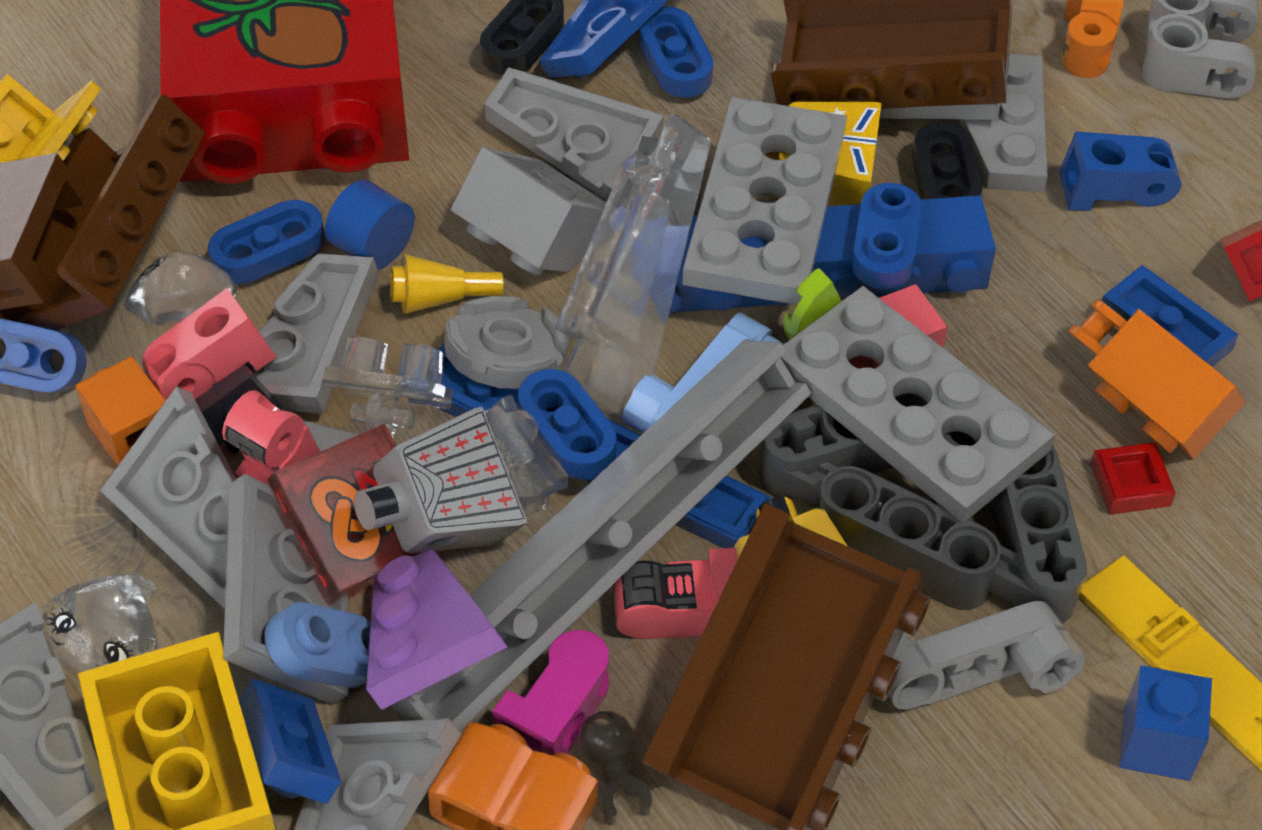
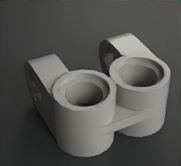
(1196, 43)

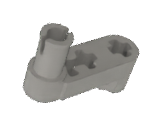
(984, 651)

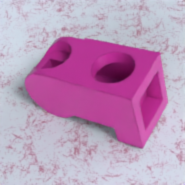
(562, 695)

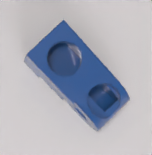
(1118, 170)

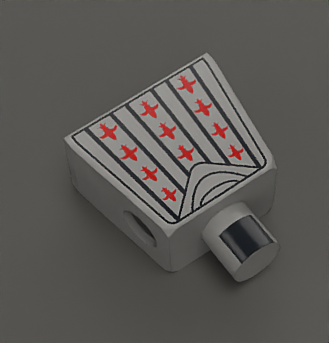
(444, 489)

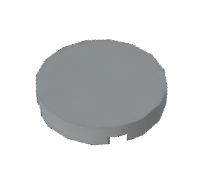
(503, 341)

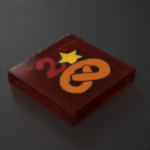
(321, 509)

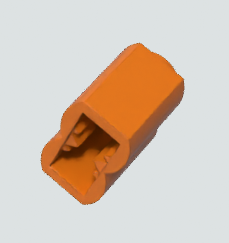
(505, 785)

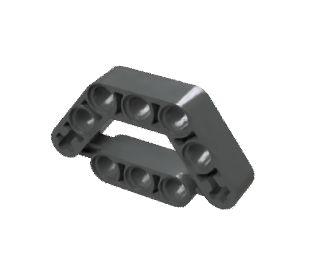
(833, 469)

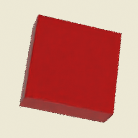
(1132, 478)

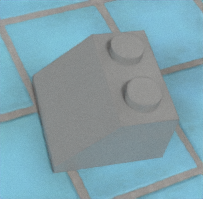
(528, 210)

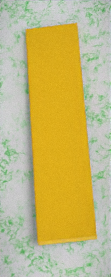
(1176, 642)

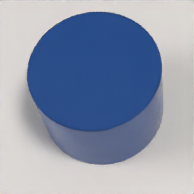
(369, 223)

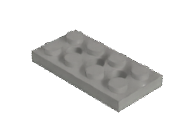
(790, 225)
(912, 436)

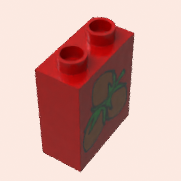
(284, 84)

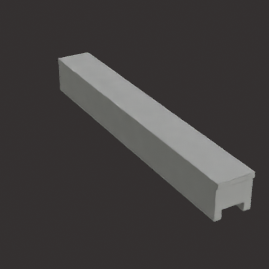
(617, 522)

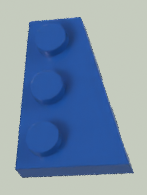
(594, 34)

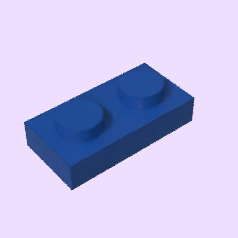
(1174, 312)
(289, 742)

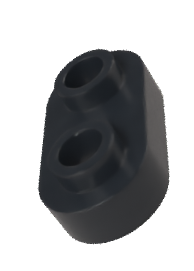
(520, 34)
(945, 162)

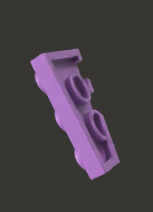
(422, 628)

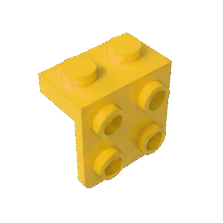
(34, 129)

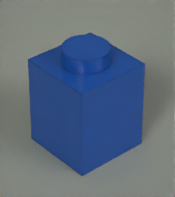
(1166, 723)

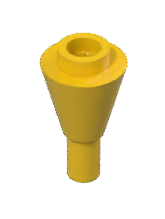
(428, 284)

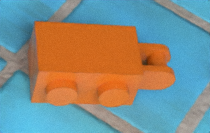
(1158, 379)

